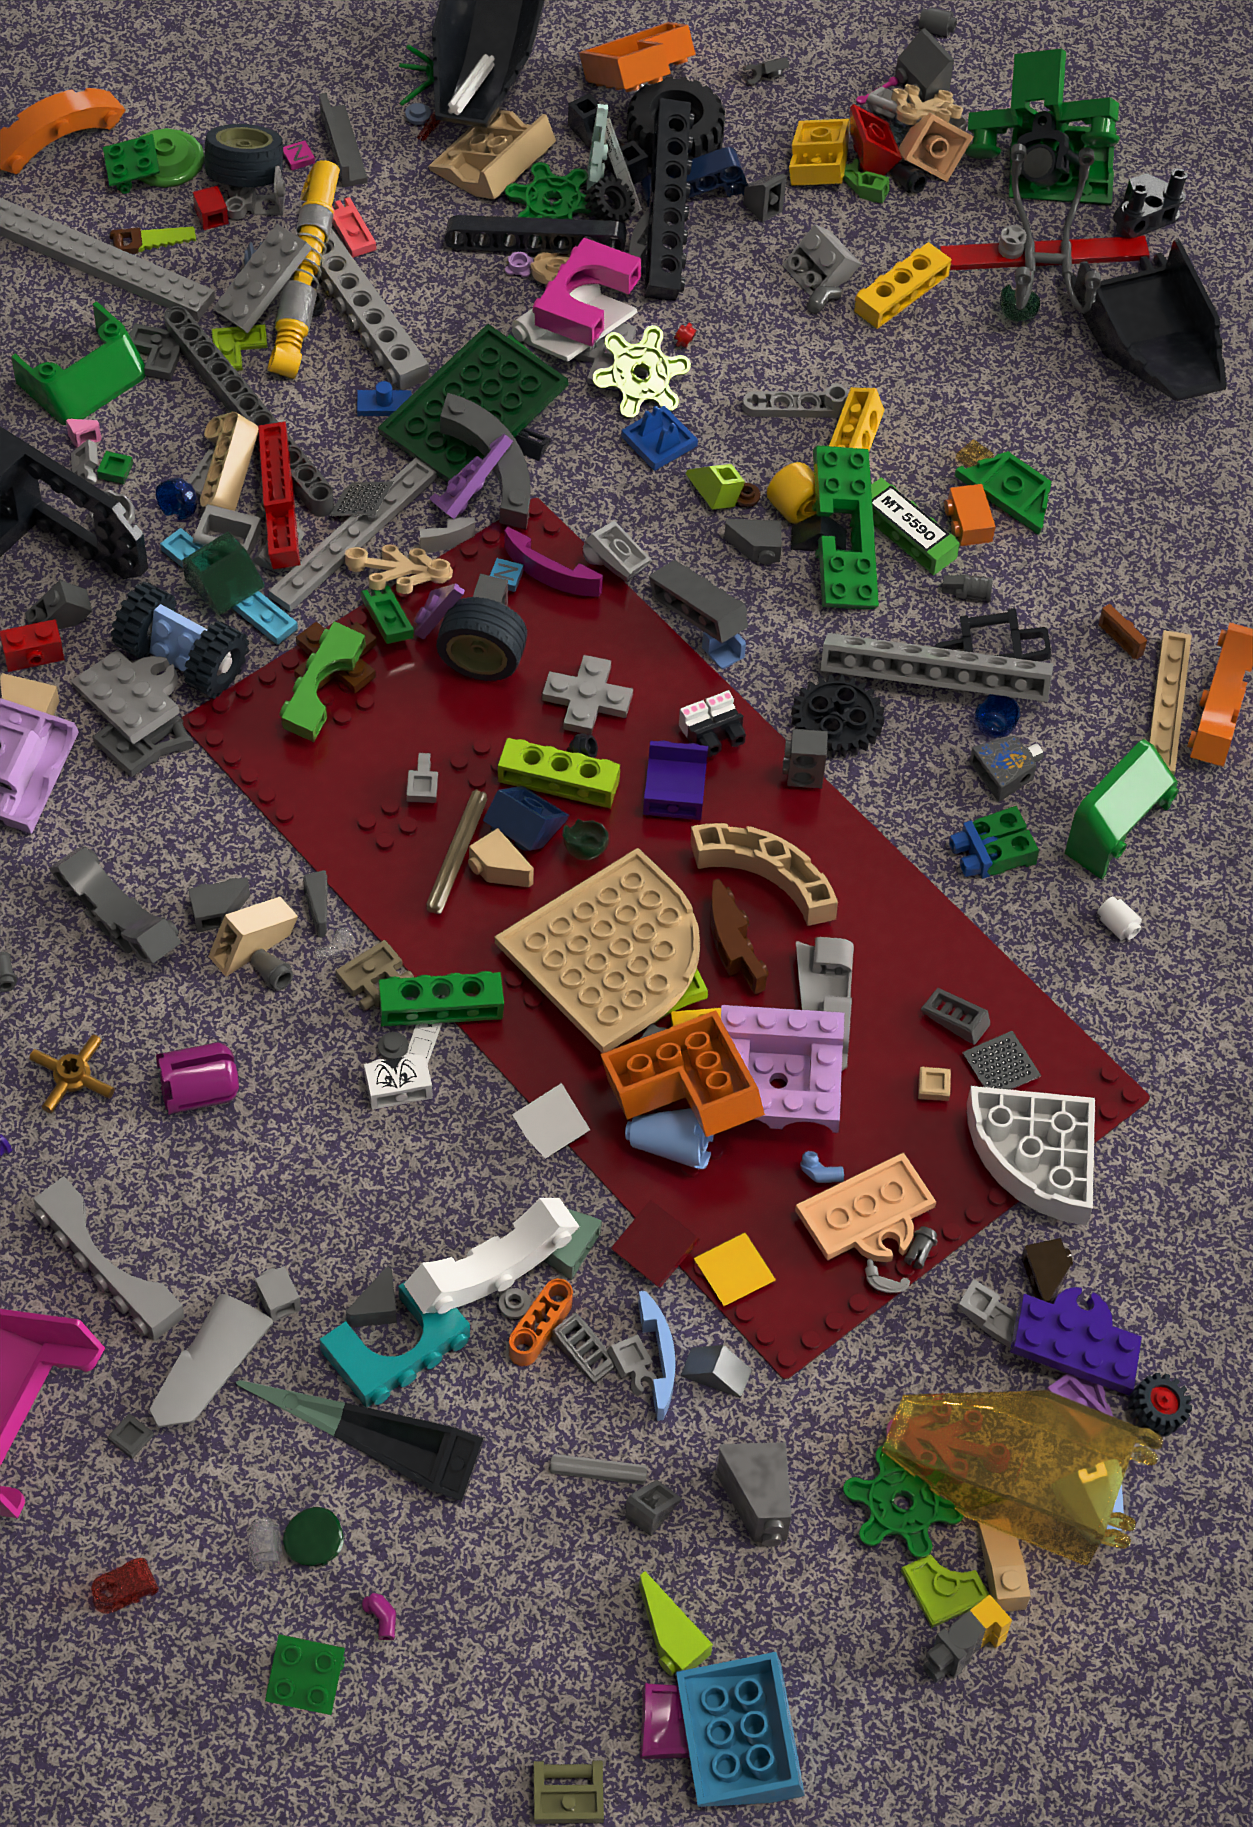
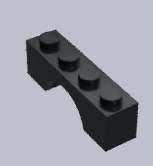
(582, 120)

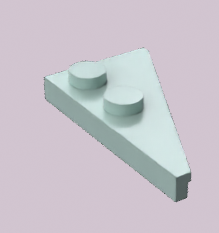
(598, 149)

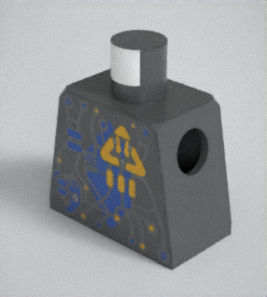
(1005, 765)

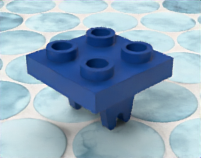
(659, 437)

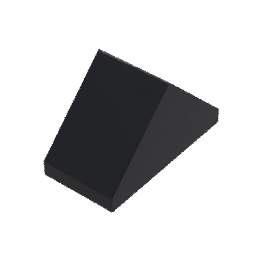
(807, 532)

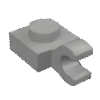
(422, 783)

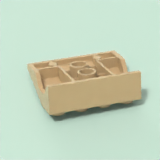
(494, 156)

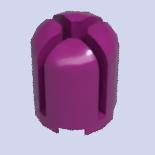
(197, 1077)

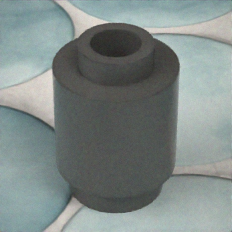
(937, 21)

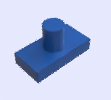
(380, 401)

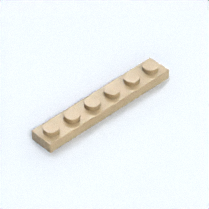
(1170, 695)

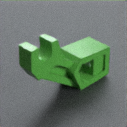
(866, 184)

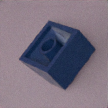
(524, 817)

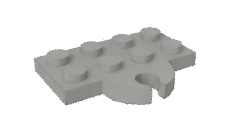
(130, 693)

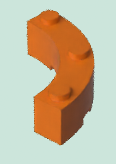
(53, 119)
(1225, 696)

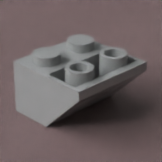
(820, 261)

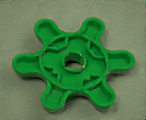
(547, 186)
(890, 1519)

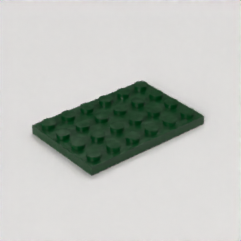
(487, 372)

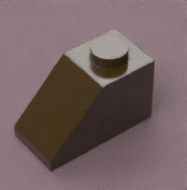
(1046, 1267)

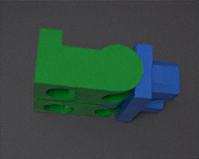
(995, 844)

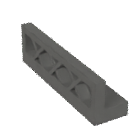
(342, 143)

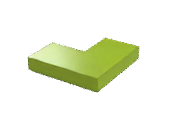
(233, 340)

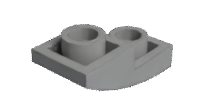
(440, 539)

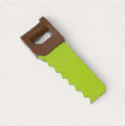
(151, 238)

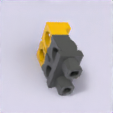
(966, 1636)

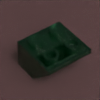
(222, 573)

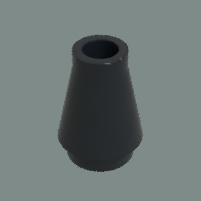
(909, 177)

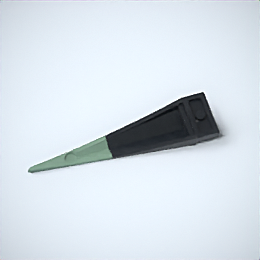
(423, 1450)

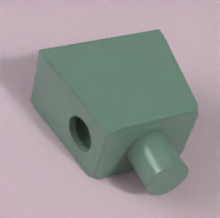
(570, 1257)

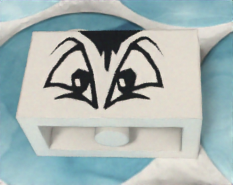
(398, 1080)

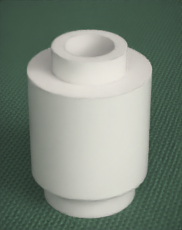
(1119, 918)

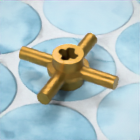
(78, 1076)

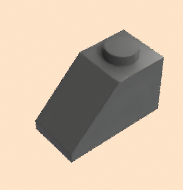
(765, 196)
(755, 539)

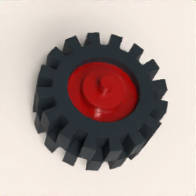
(1160, 1404)

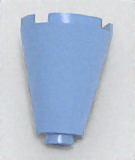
(671, 1136)

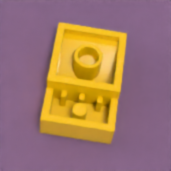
(819, 152)

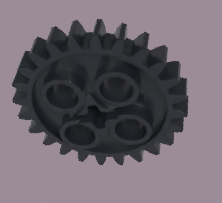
(839, 714)

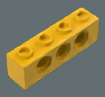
(902, 285)
(858, 419)

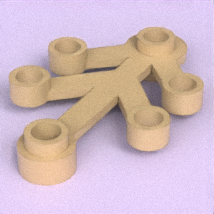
(940, 105)
(399, 565)

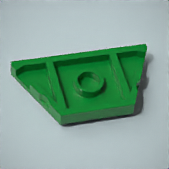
(1011, 487)

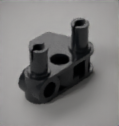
(1150, 204)

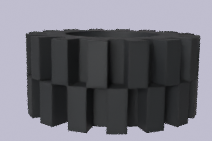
(617, 193)

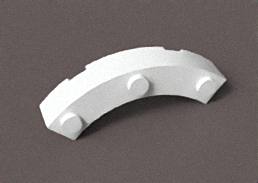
(496, 1262)

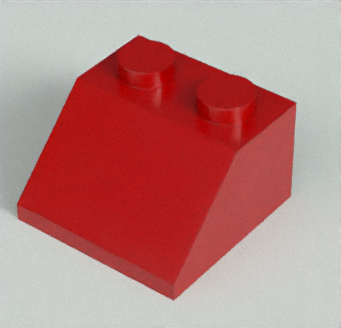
(873, 141)

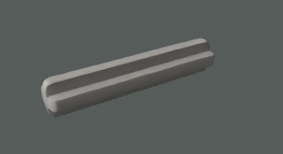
(598, 1469)

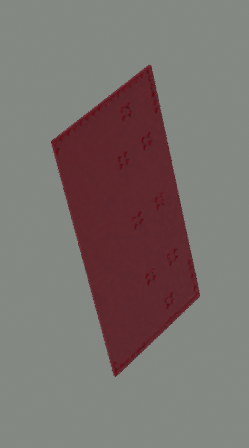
(351, 817)

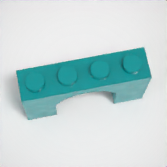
(375, 1375)

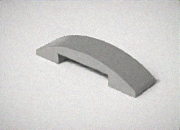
(989, 1314)

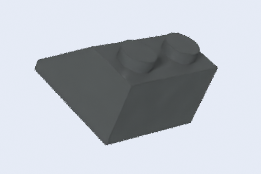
(925, 66)

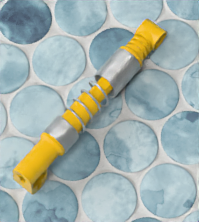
(297, 294)

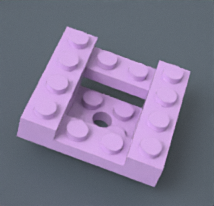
(30, 761)
(781, 1046)

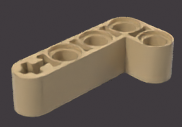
(230, 461)

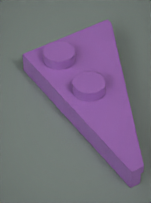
(436, 606)

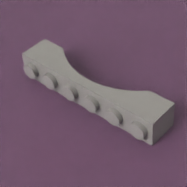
(148, 1302)

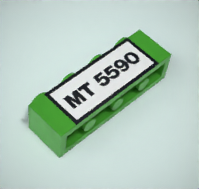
(912, 528)

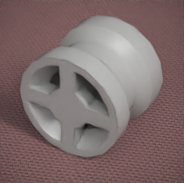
(1012, 242)

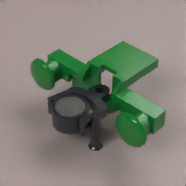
(1037, 78)

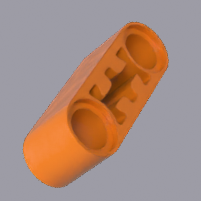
(525, 1330)

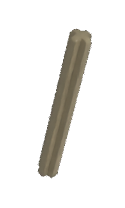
(456, 852)

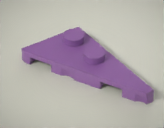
(470, 479)

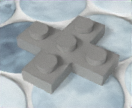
(602, 357)
(587, 694)

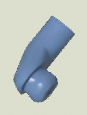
(817, 1172)

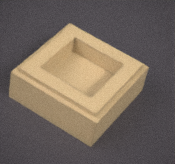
(934, 1083)

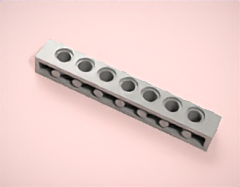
(371, 317)
(937, 667)

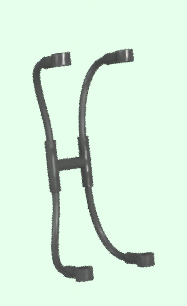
(1025, 284)

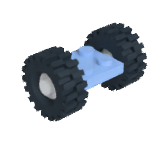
(152, 626)

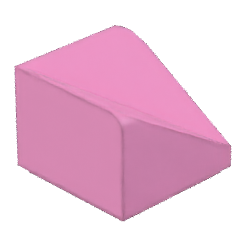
(81, 430)

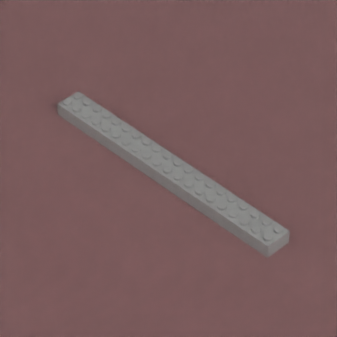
(103, 260)

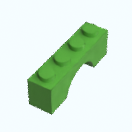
(338, 651)

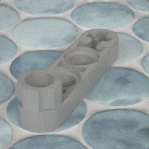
(833, 399)

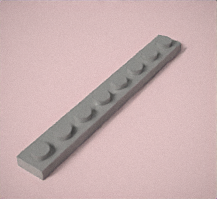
(352, 533)

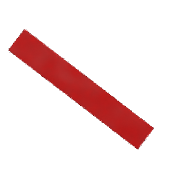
(278, 496)

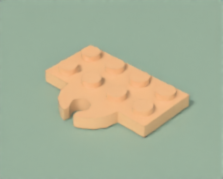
(868, 1210)

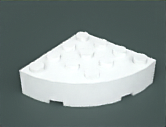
(1037, 1147)

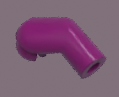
(384, 1611)

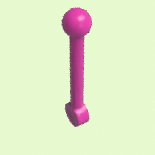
(893, 81)

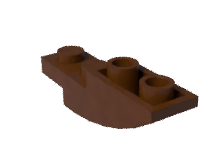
(730, 937)

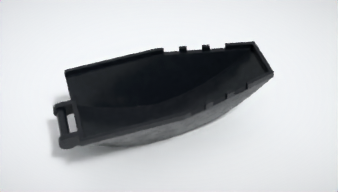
(467, 32)

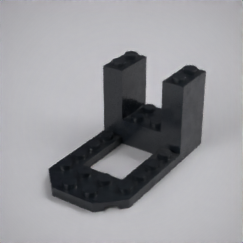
(116, 543)

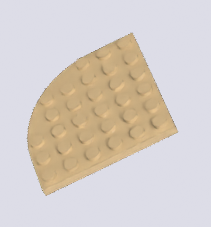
(610, 949)

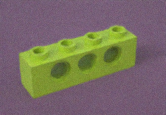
(569, 783)

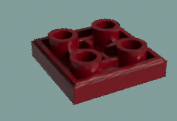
(655, 1243)

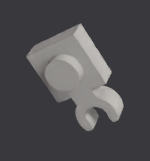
(85, 460)
(632, 1359)

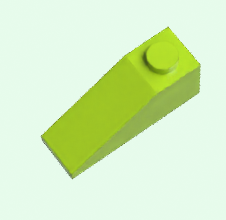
(675, 1635)

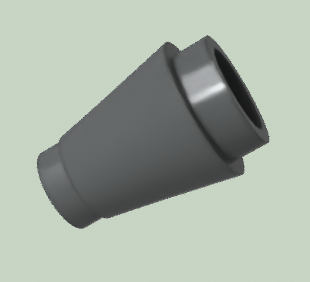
(272, 969)

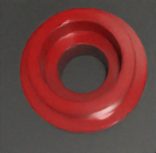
(685, 335)

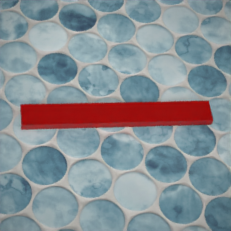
(1090, 250)

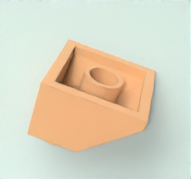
(935, 146)

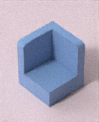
(724, 653)

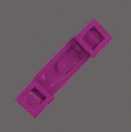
(577, 581)

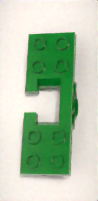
(845, 487)

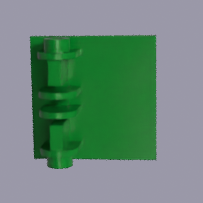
(130, 161)
(305, 1674)

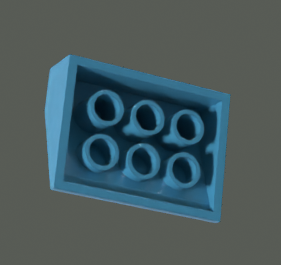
(740, 1732)

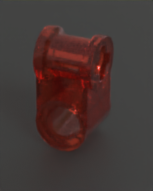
(126, 1584)

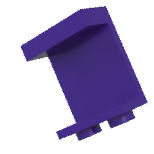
(675, 780)

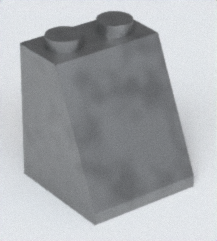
(758, 1488)

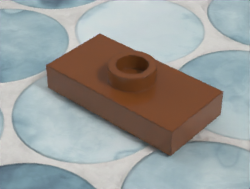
(1122, 631)

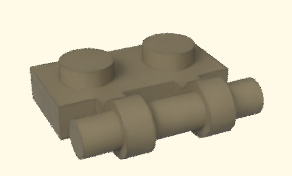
(367, 969)

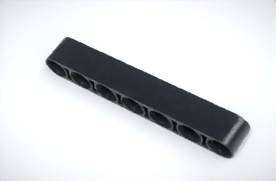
(523, 229)

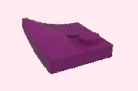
(662, 1723)

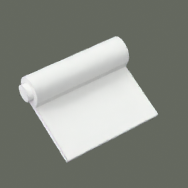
(565, 348)

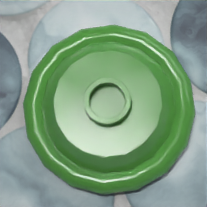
(178, 158)

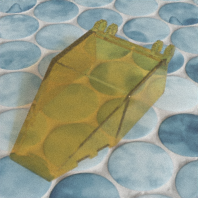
(1024, 1464)

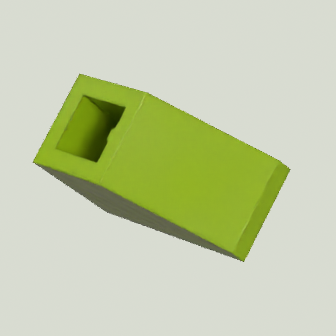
(717, 484)

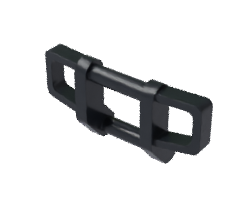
(1016, 635)

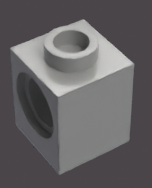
(277, 1293)

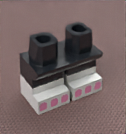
(713, 722)

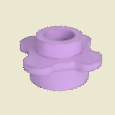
(519, 264)

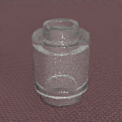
(264, 1544)

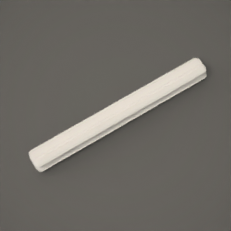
(471, 84)

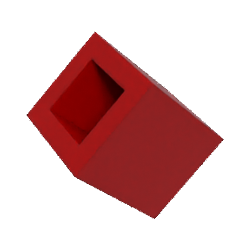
(210, 207)

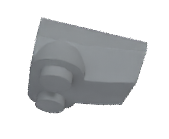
(615, 551)

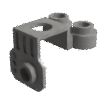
(245, 199)

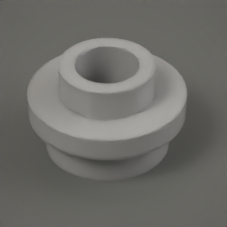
(511, 1311)

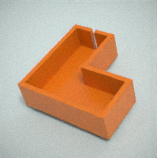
(638, 57)

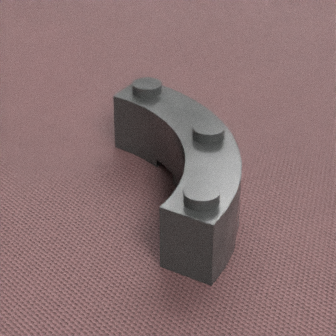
(480, 428)
(112, 910)

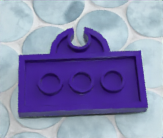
(1077, 1339)

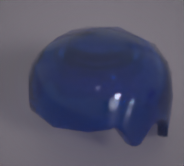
(176, 494)
(998, 710)

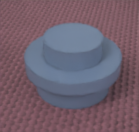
(417, 113)

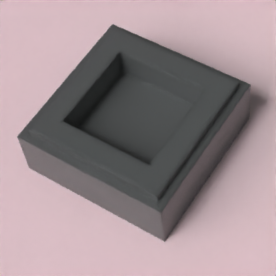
(130, 1436)

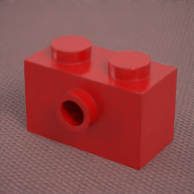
(31, 645)

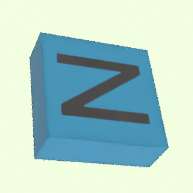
(508, 570)

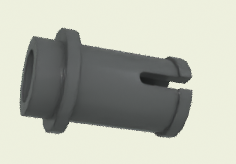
(7, 977)
(921, 1246)

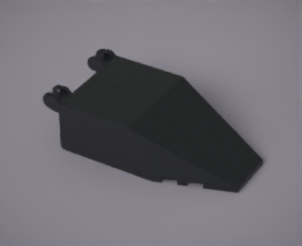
(1159, 325)

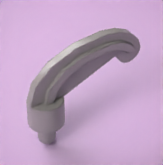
(883, 1284)

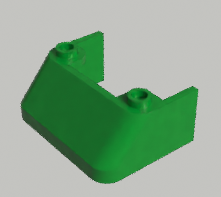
(89, 381)
(1118, 805)

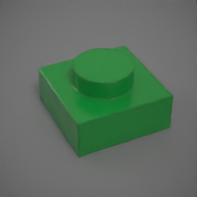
(115, 467)

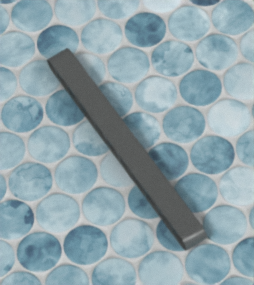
(240, 398)

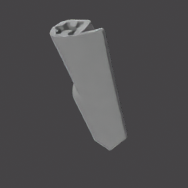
(827, 979)
(214, 1355)

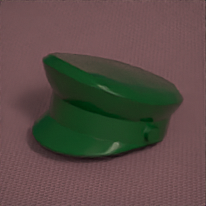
(313, 1537)

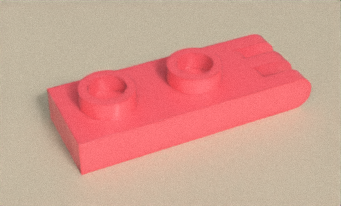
(352, 228)

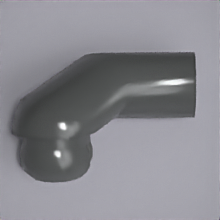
(821, 296)

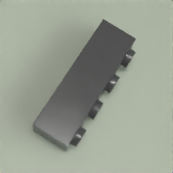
(699, 601)

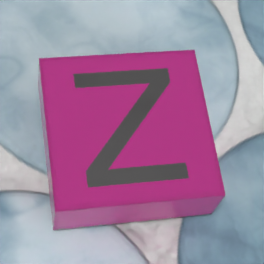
(298, 155)

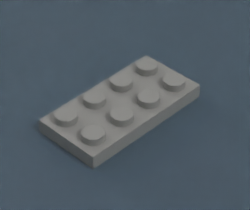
(262, 278)

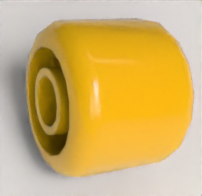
(793, 492)

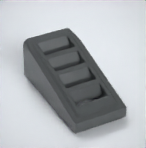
(316, 894)
(971, 1027)
(575, 1355)

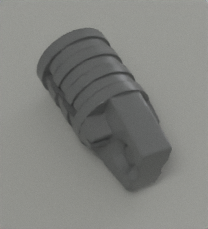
(968, 587)

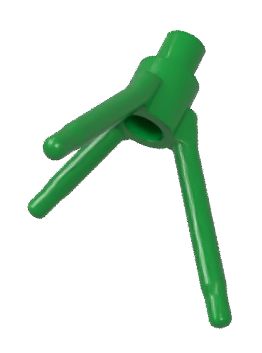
(428, 69)

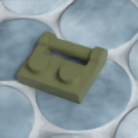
(568, 1802)

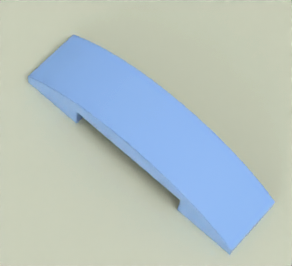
(654, 1320)

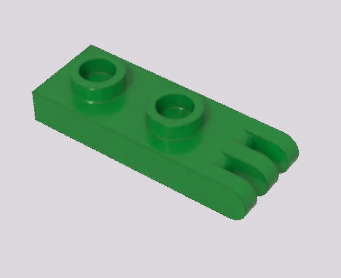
(388, 615)

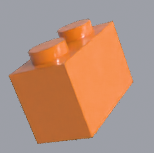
(970, 515)

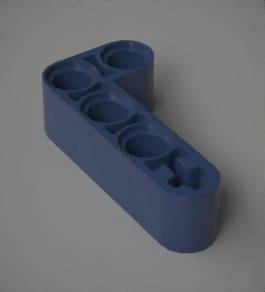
(710, 172)

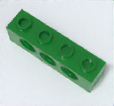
(428, 1009)

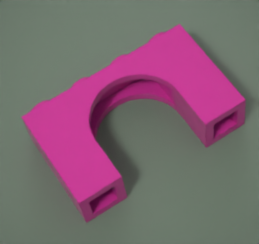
(587, 264)

